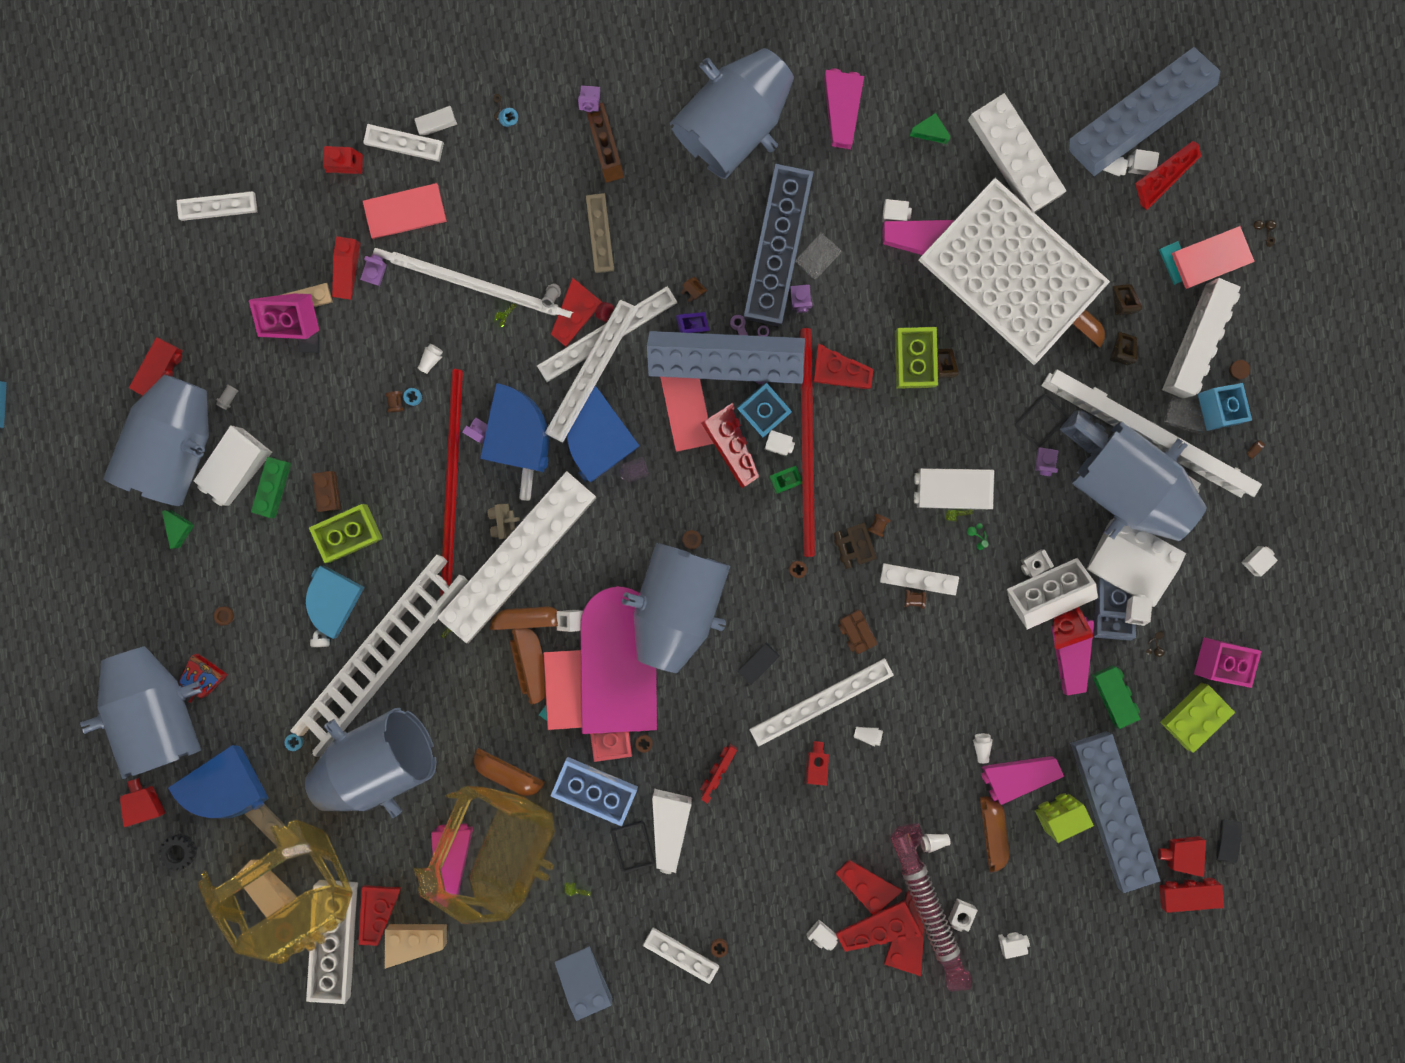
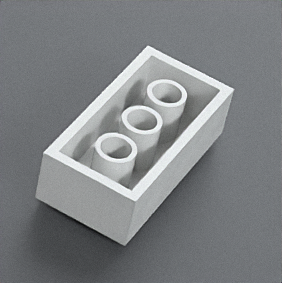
(1052, 593)

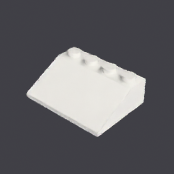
(1136, 562)

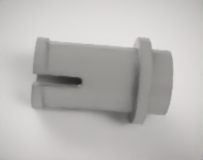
(552, 292)
(226, 397)

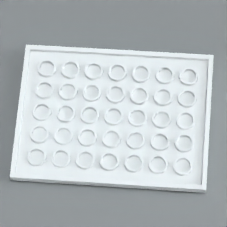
(1014, 271)

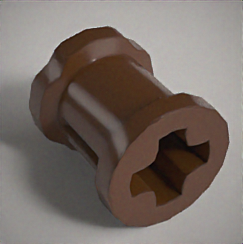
(394, 401)
(878, 525)
(802, 573)
(915, 599)

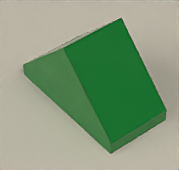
(932, 130)
(785, 479)
(176, 528)

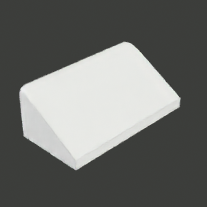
(435, 121)

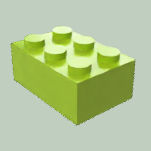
(916, 357)
(345, 533)
(1197, 717)
(1063, 817)

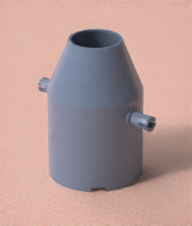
(734, 110)
(162, 441)
(1141, 486)
(676, 606)
(143, 712)
(371, 764)

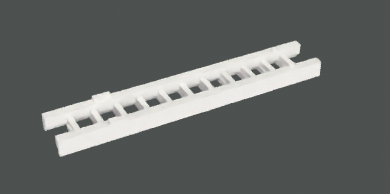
(1099, 405)
(369, 647)

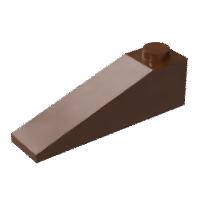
(605, 144)

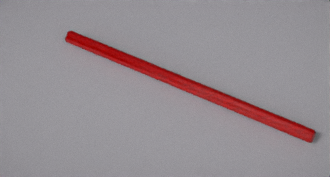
(807, 448)
(451, 475)

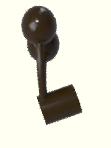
(497, 99)
(1270, 225)
(1159, 652)

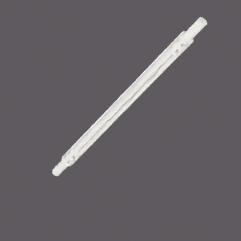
(470, 282)

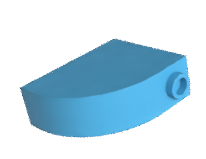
(331, 600)

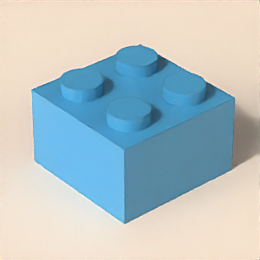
(1224, 406)
(764, 409)

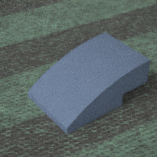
(1111, 613)

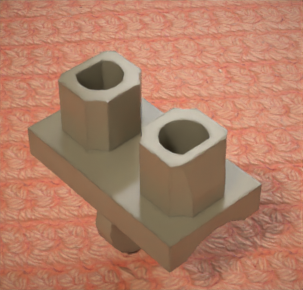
(505, 521)

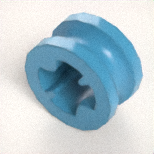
(502, 119)
(417, 393)
(289, 746)

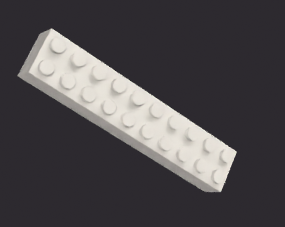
(516, 557)

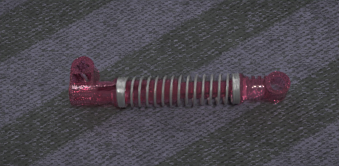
(905, 841)

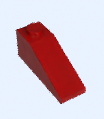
(345, 267)

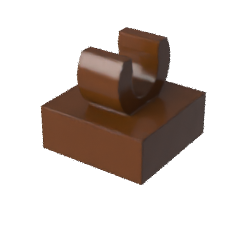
(694, 287)

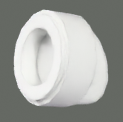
(315, 642)

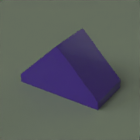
(692, 323)

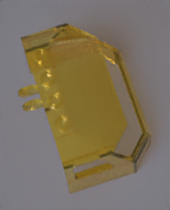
(505, 861)
(298, 922)

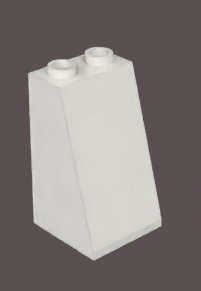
(231, 465)
(954, 488)
(670, 823)

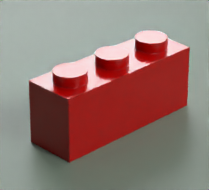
(158, 361)
(1191, 895)

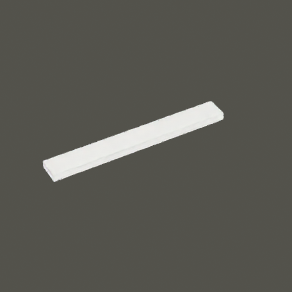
(581, 349)
(591, 371)
(821, 702)

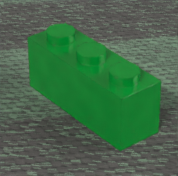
(271, 487)
(1116, 696)

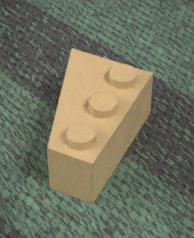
(268, 892)
(412, 941)

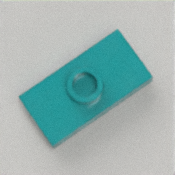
(1166, 253)

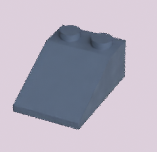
(1085, 432)
(583, 983)

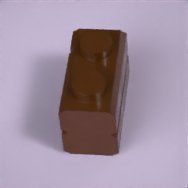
(326, 491)
(857, 631)

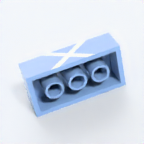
(594, 791)

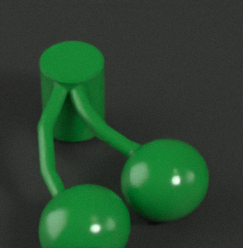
(971, 531)

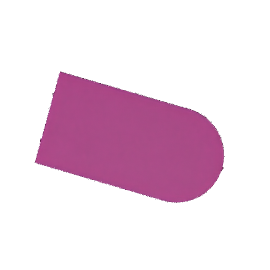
(615, 686)

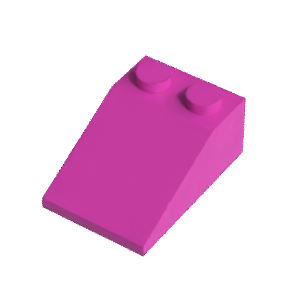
(284, 316)
(1227, 662)

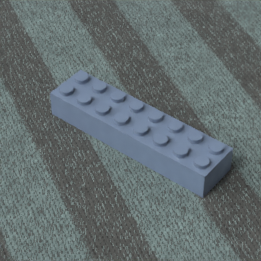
(1144, 111)
(778, 245)
(726, 357)
(1115, 812)

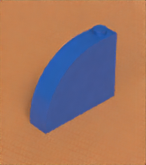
(516, 431)
(599, 438)
(221, 787)

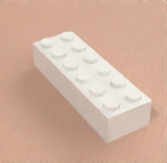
(1016, 154)
(1201, 338)
(333, 961)

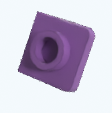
(589, 98)
(373, 270)
(801, 298)
(476, 430)
(1046, 461)

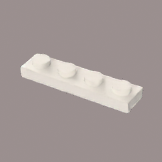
(403, 142)
(217, 206)
(919, 579)
(681, 955)

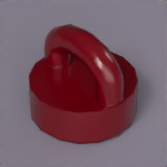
(604, 311)

